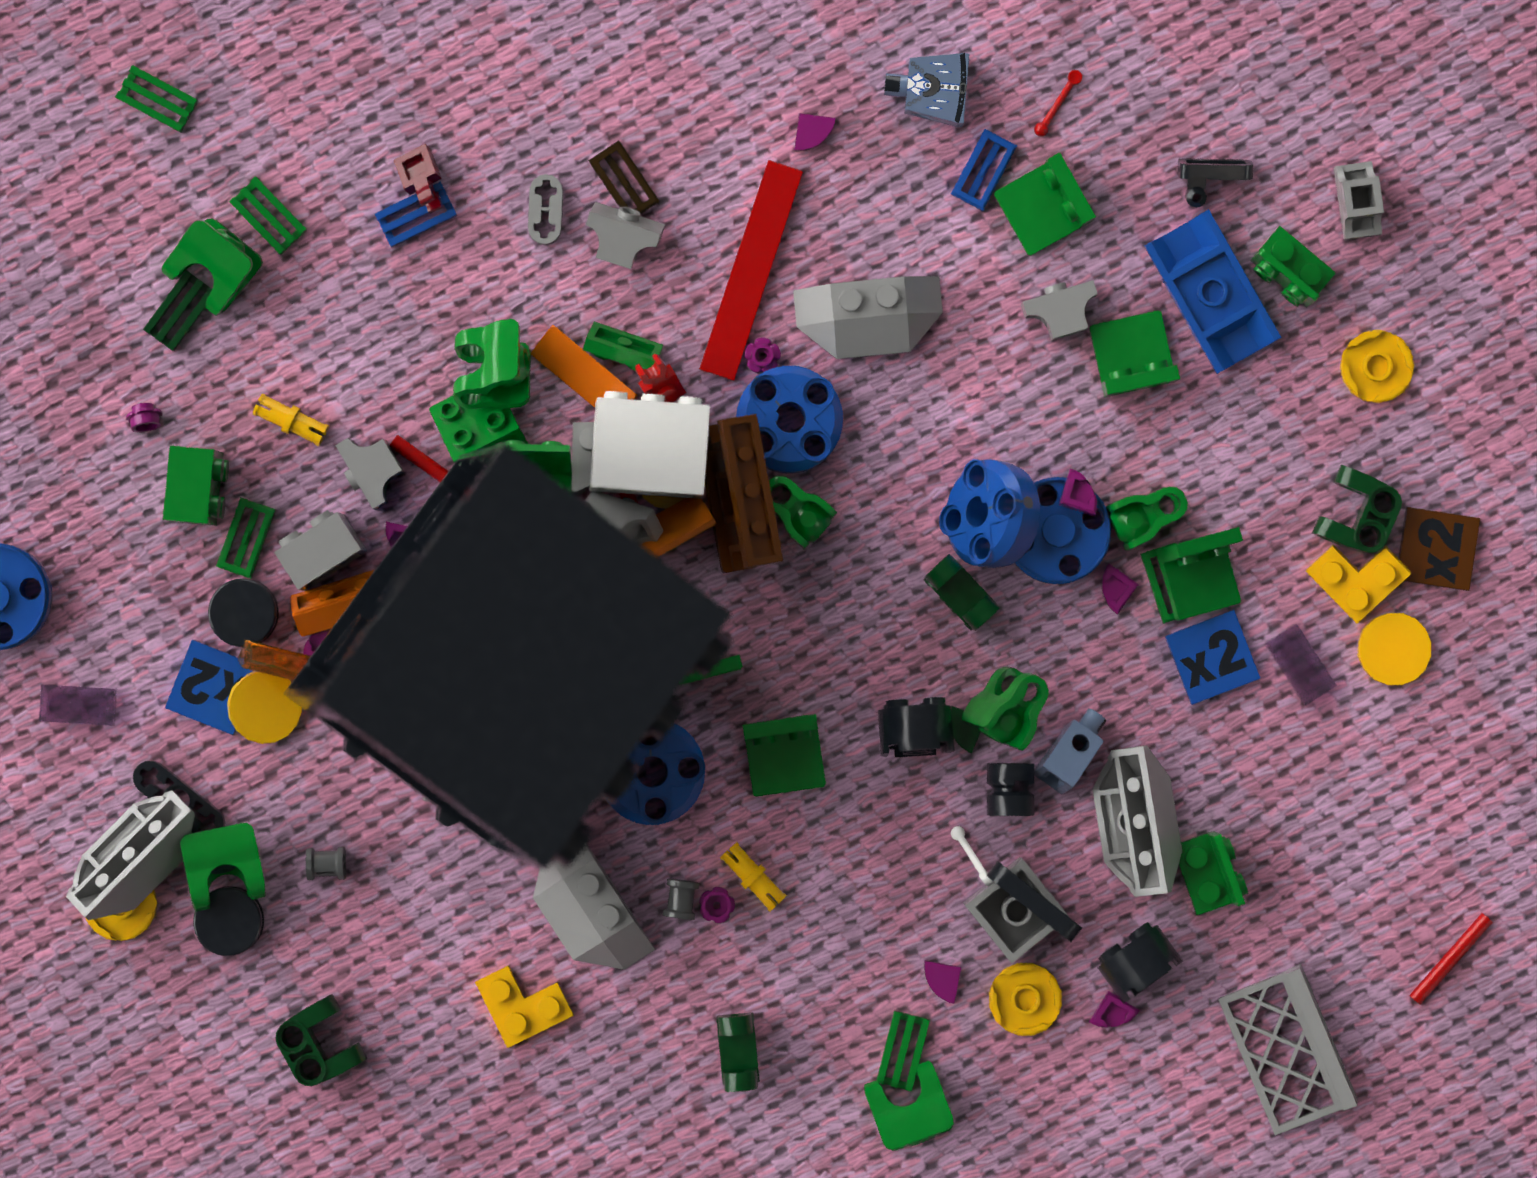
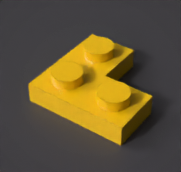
(1357, 589)
(521, 1016)

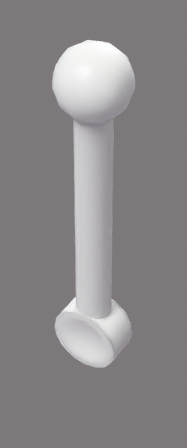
(958, 833)

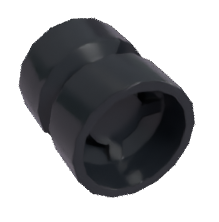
(1010, 789)

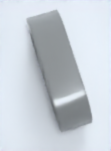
(536, 208)

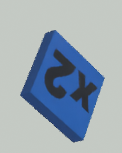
(1212, 657)
(205, 686)

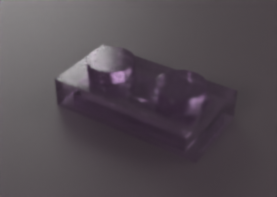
(1300, 664)
(78, 705)

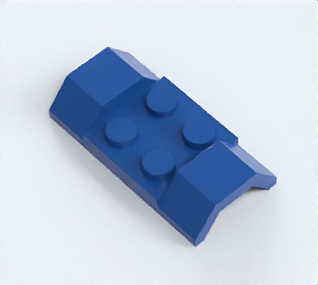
(1212, 292)

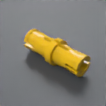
(290, 419)
(753, 876)

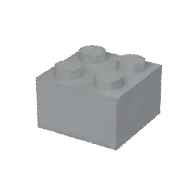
(320, 550)
(1006, 919)

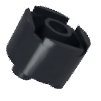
(915, 728)
(1139, 962)

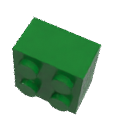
(194, 486)

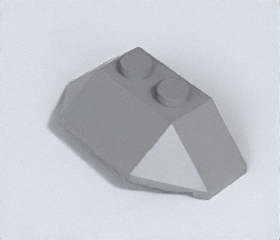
(869, 314)
(1138, 821)
(131, 857)
(590, 914)

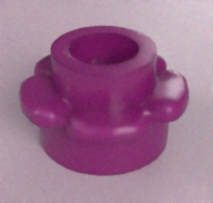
(754, 349)
(143, 414)
(726, 907)

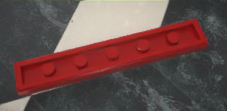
(751, 270)

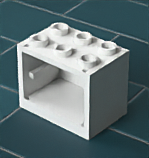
(649, 445)

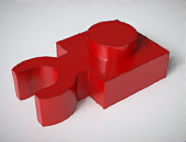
(660, 380)

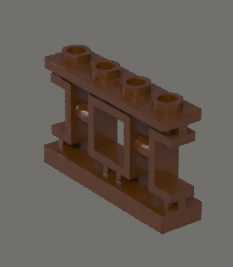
(740, 495)

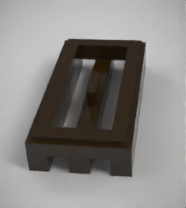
(606, 154)

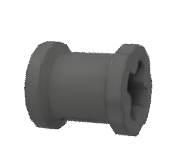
(326, 863)
(681, 899)

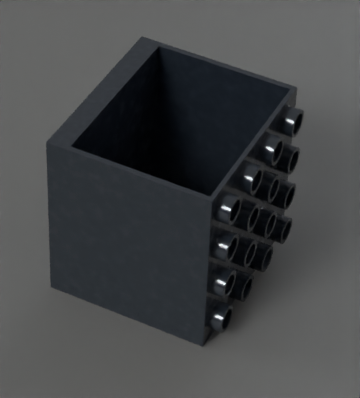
(512, 657)

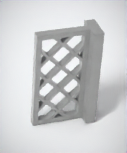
(1318, 1038)

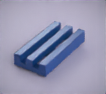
(969, 197)
(389, 227)

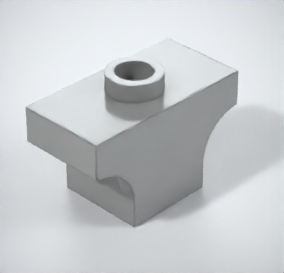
(1359, 200)
(622, 233)
(1061, 308)
(370, 469)
(627, 515)

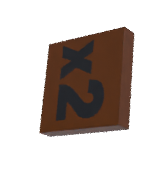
(1439, 548)

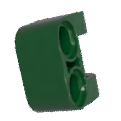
(1367, 516)
(961, 593)
(311, 1047)
(738, 1052)

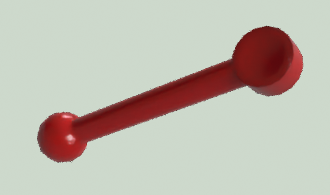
(1074, 77)

